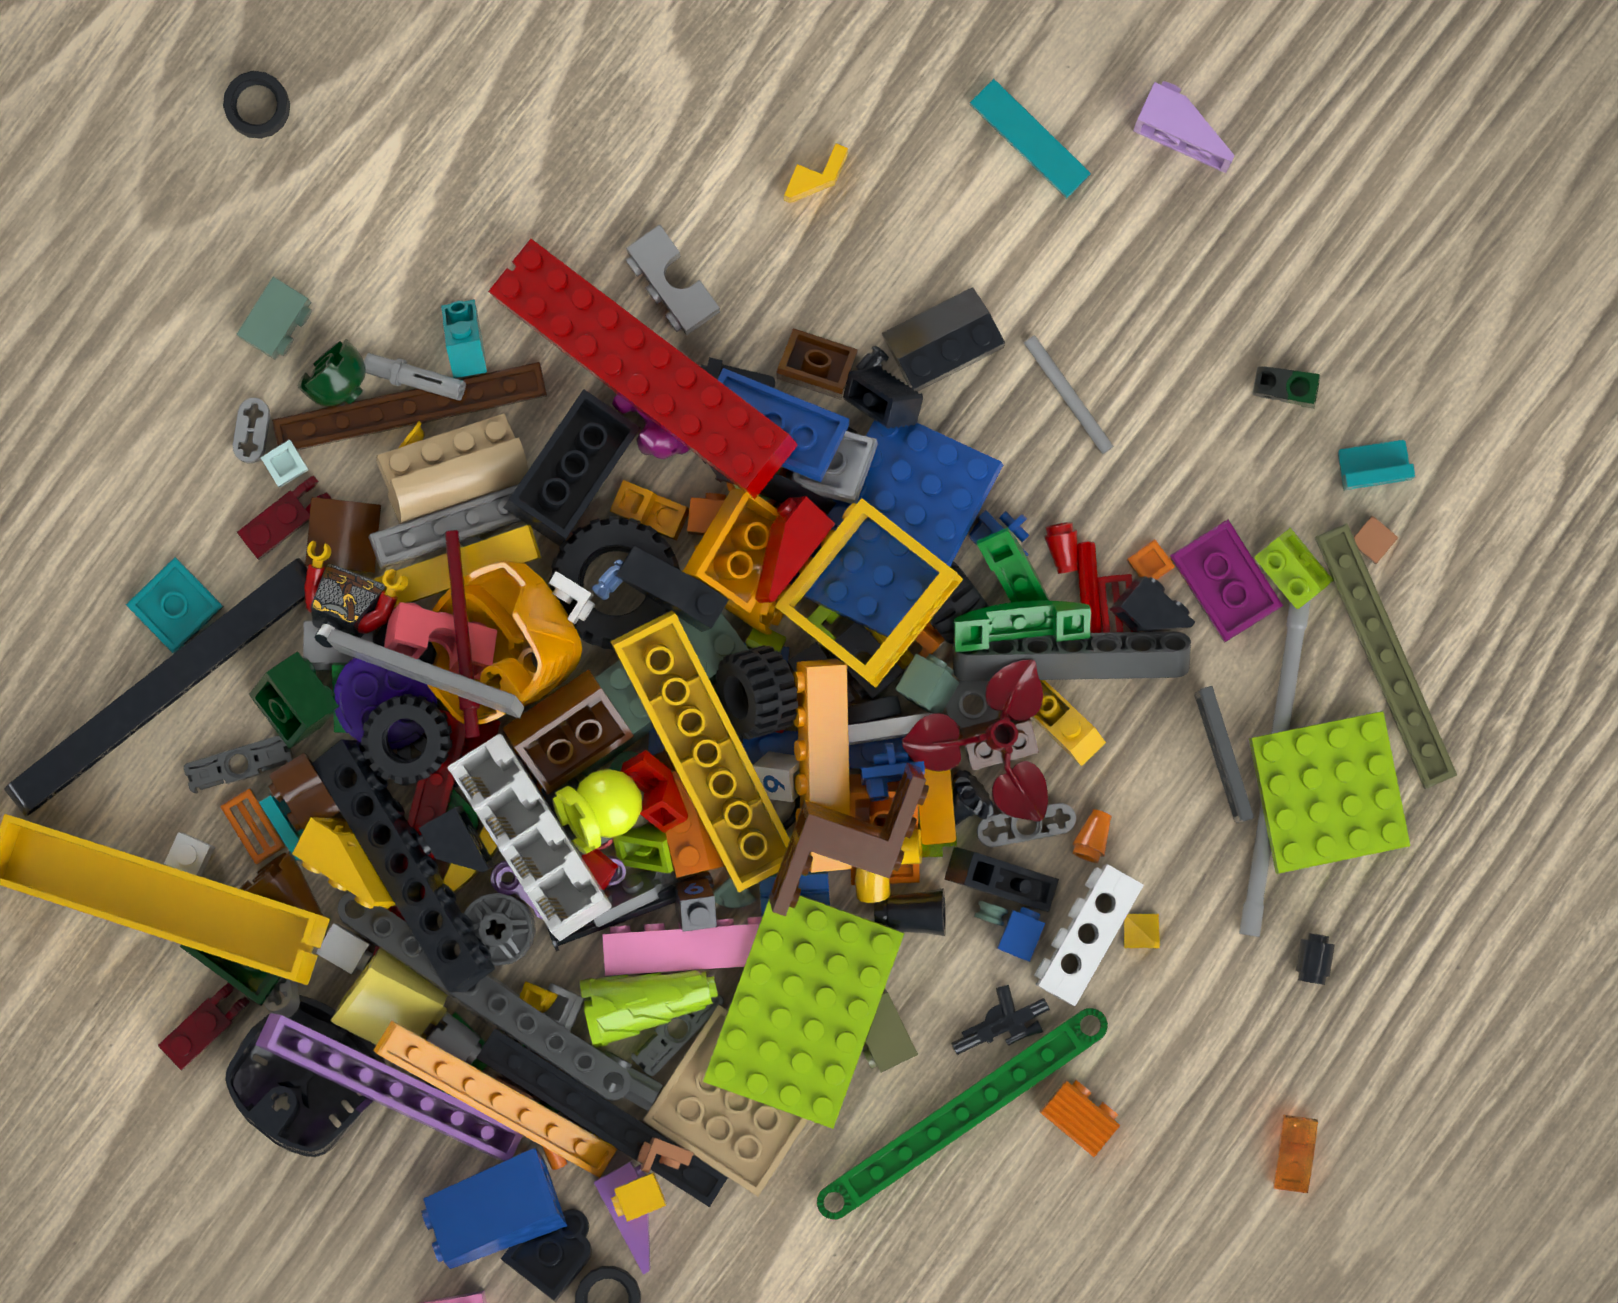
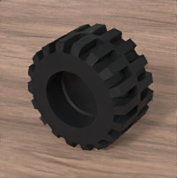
(757, 691)
(382, 756)

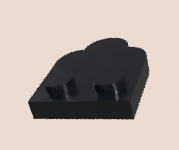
(553, 1258)

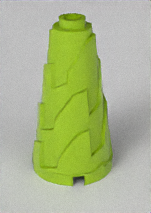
(626, 1005)

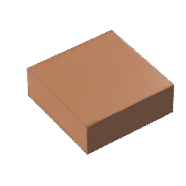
(1374, 539)

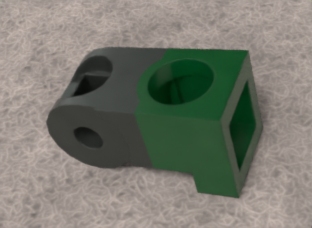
(1287, 386)

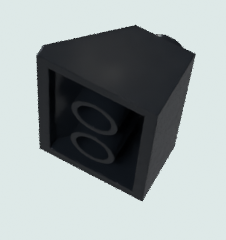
(944, 339)

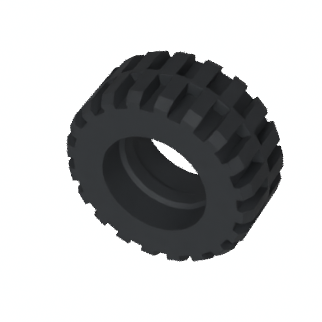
(587, 545)

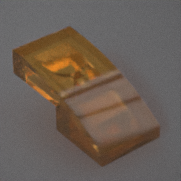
(1295, 1154)

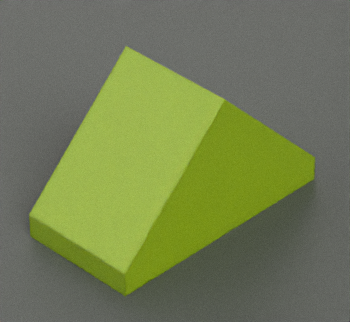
(644, 849)

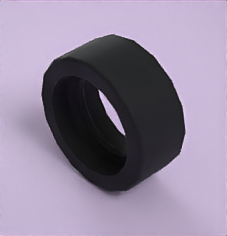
(241, 83)
(608, 1272)

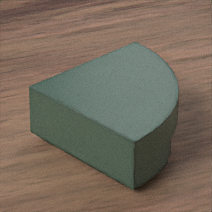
(729, 896)

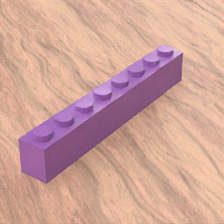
(387, 1086)

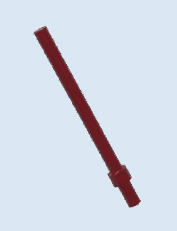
(461, 629)

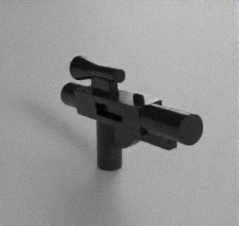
(1003, 1019)

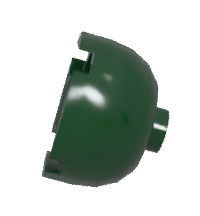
(335, 376)

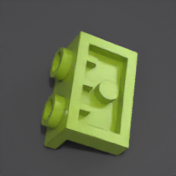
(1293, 568)

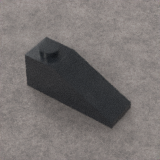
(672, 589)
(1001, 879)

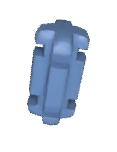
(608, 582)

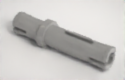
(402, 373)

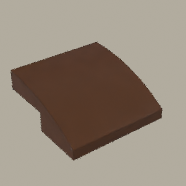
(346, 530)

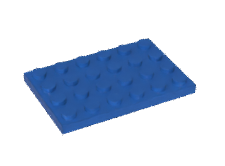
(930, 492)

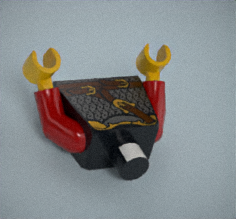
(346, 599)

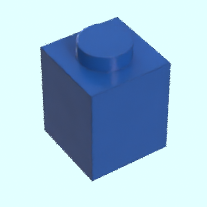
(1021, 934)

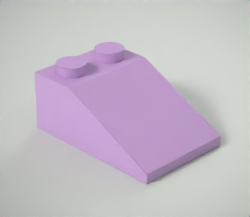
(1179, 125)

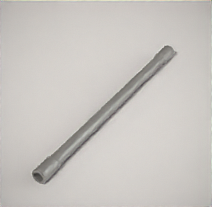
(1253, 906)

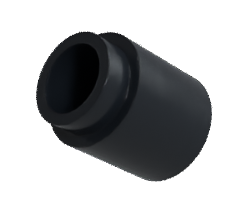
(1315, 959)

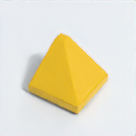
(1141, 931)

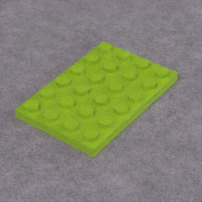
(804, 1009)

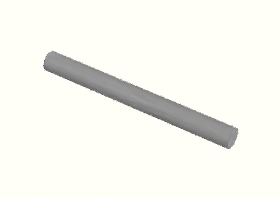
(1068, 394)

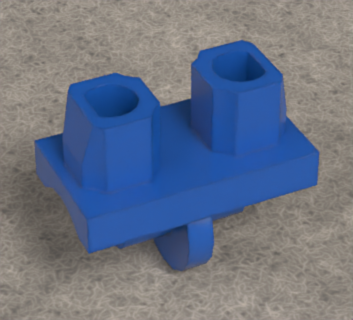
(988, 525)
(877, 777)

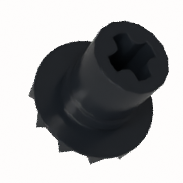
(970, 797)

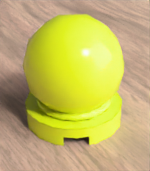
(602, 806)

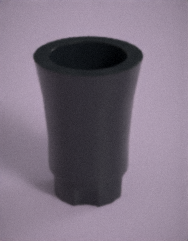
(914, 912)

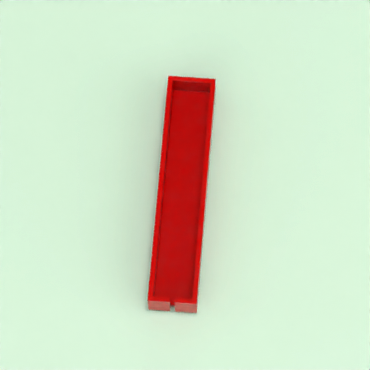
(643, 368)

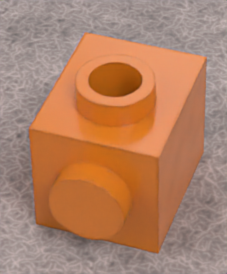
(703, 511)

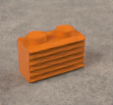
(1080, 1117)

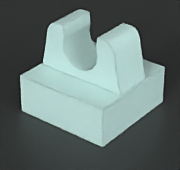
(284, 463)

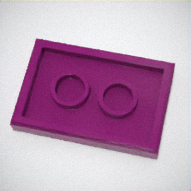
(1226, 580)

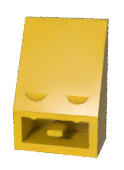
(334, 851)

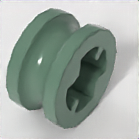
(991, 913)

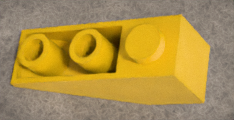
(1067, 726)

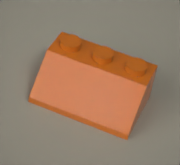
(690, 843)

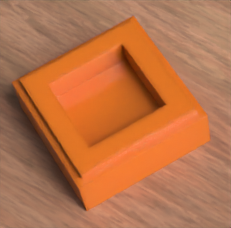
(1151, 561)

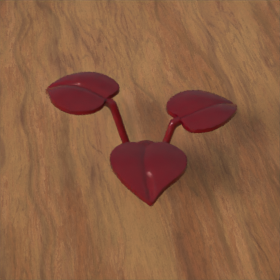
(1016, 693)

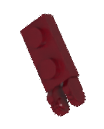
(279, 520)
(201, 1028)

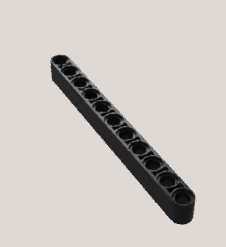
(159, 689)

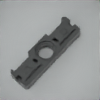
(216, 768)
(663, 1047)

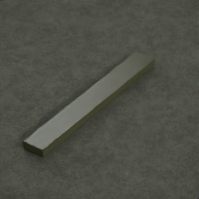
(1386, 656)

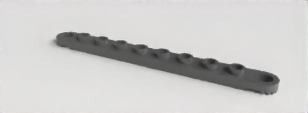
(494, 1004)

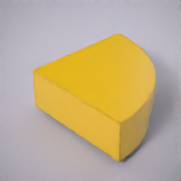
(537, 997)

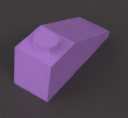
(635, 1231)

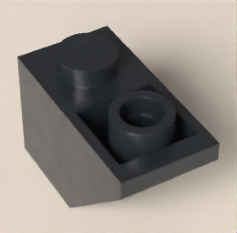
(1148, 609)

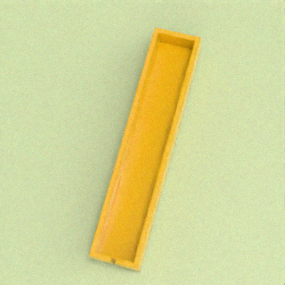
(160, 900)

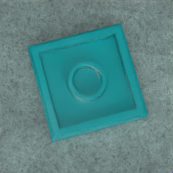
(174, 605)

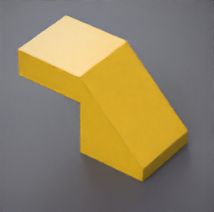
(807, 182)

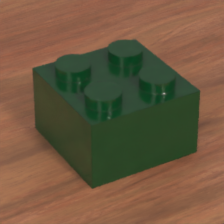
(294, 699)

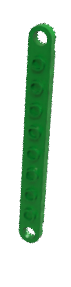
(962, 1113)

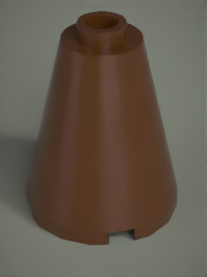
(285, 883)

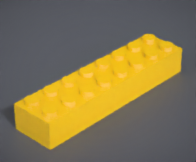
(704, 749)

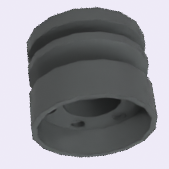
(519, 924)

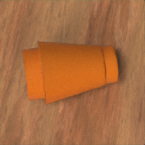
(1093, 837)

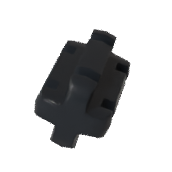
(873, 360)

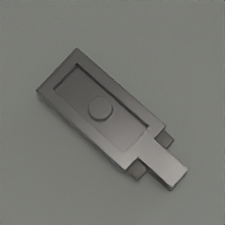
(634, 893)

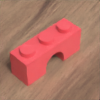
(413, 627)

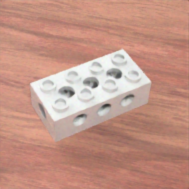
(1123, 893)

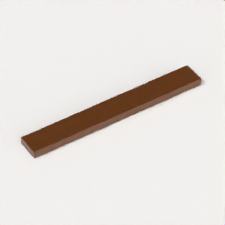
(409, 408)

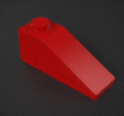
(790, 543)

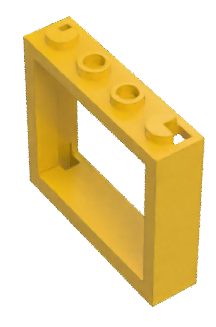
(909, 626)

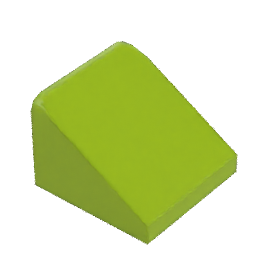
(758, 639)

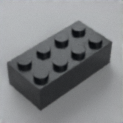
(571, 467)

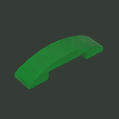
(1012, 567)
(1021, 620)

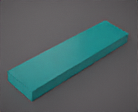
(1030, 138)

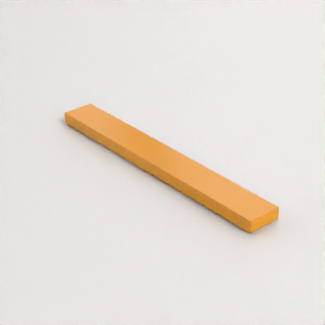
(494, 1099)

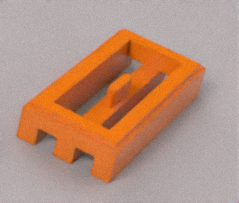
(268, 851)

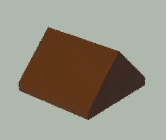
(816, 363)

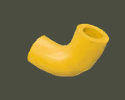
(876, 888)

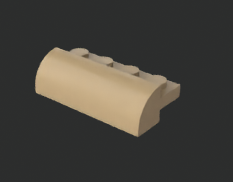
(452, 468)

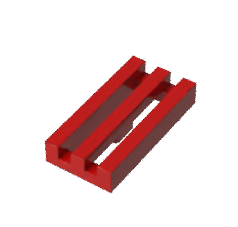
(1114, 579)

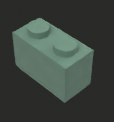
(275, 319)
(928, 683)

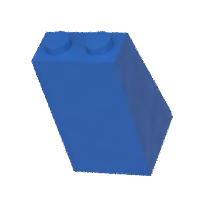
(493, 1210)

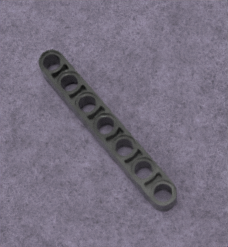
(1098, 657)

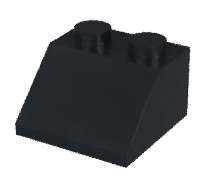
(455, 841)

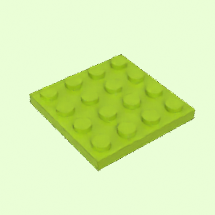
(1329, 792)

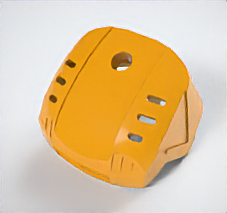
(528, 621)

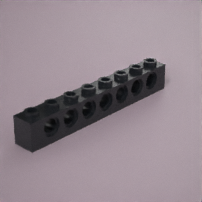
(387, 857)

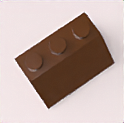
(568, 731)

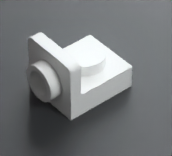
(567, 591)

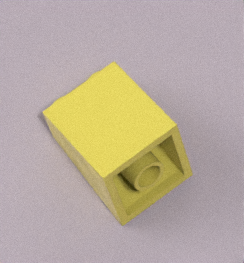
(386, 993)

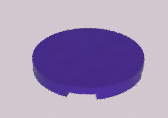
(366, 686)

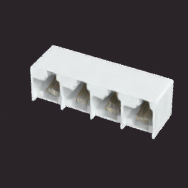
(530, 837)

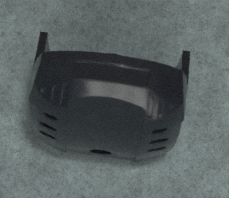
(312, 1098)

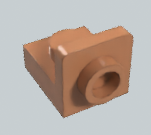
(670, 1154)

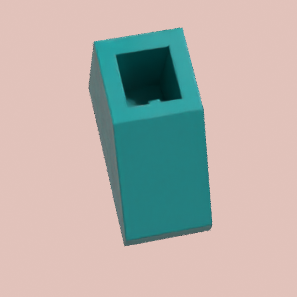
(463, 338)

